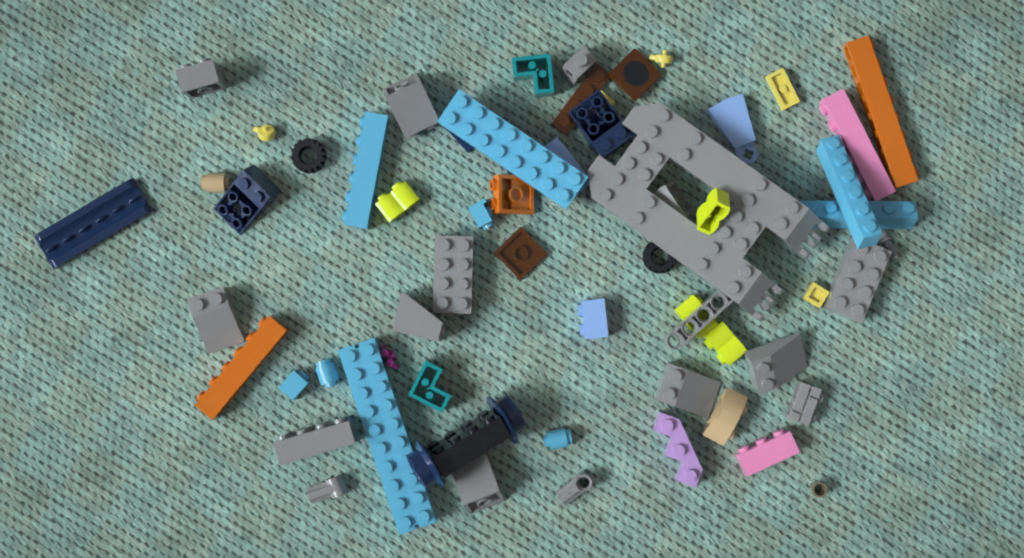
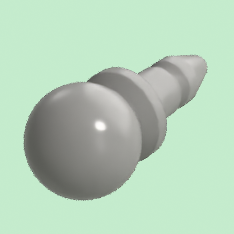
(885, 240)

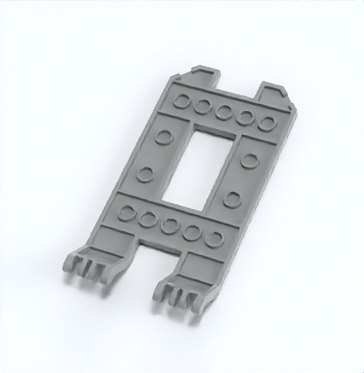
(754, 198)

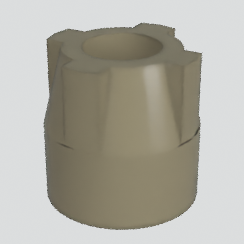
(823, 491)

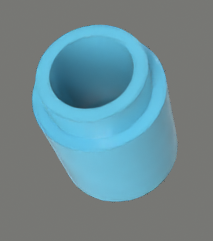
(326, 372)
(558, 438)

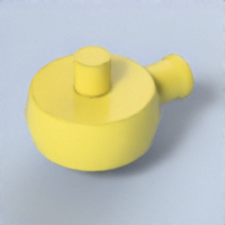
(662, 58)
(265, 132)

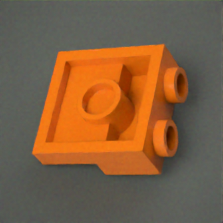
(511, 195)

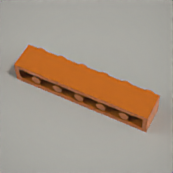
(242, 367)

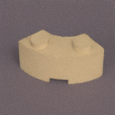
(725, 416)

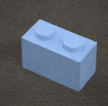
(593, 318)

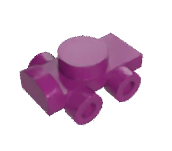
(391, 357)

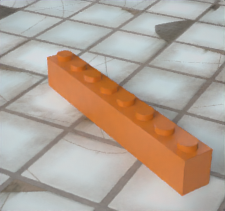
(880, 111)

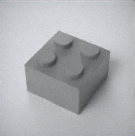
(200, 78)

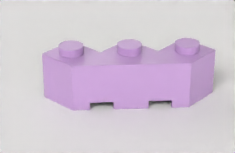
(679, 448)

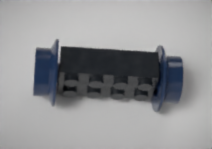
(467, 442)

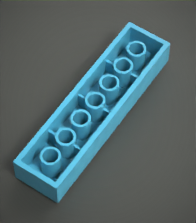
(512, 149)

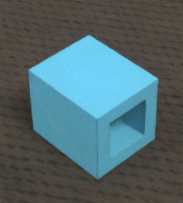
(295, 384)

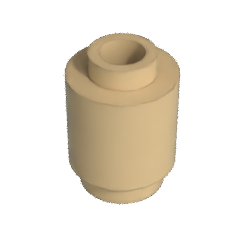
(215, 182)

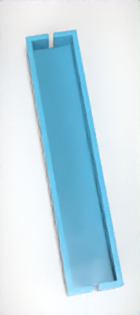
(386, 434)

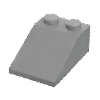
(216, 319)
(775, 362)
(687, 390)

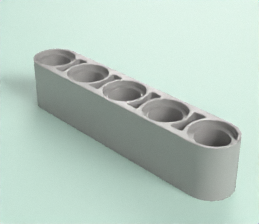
(696, 322)

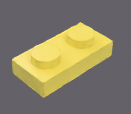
(782, 89)

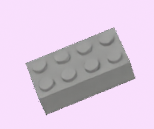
(453, 274)
(856, 281)
(316, 441)

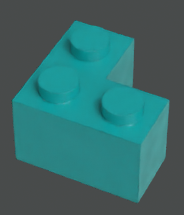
(536, 68)
(425, 387)

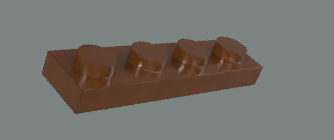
(594, 81)

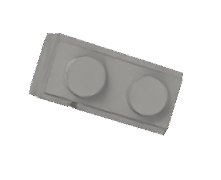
(804, 403)

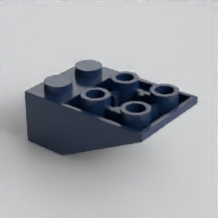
(600, 124)
(247, 198)

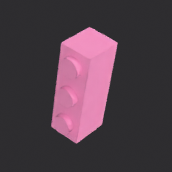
(766, 452)

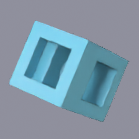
(481, 214)

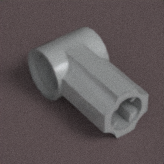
(331, 487)
(573, 489)

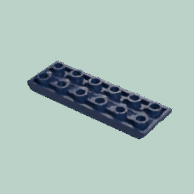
(93, 223)

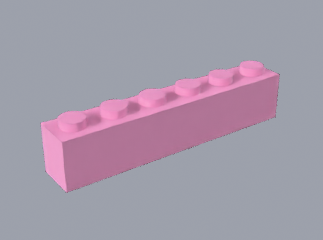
(863, 157)

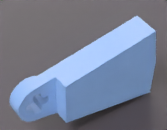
(735, 126)

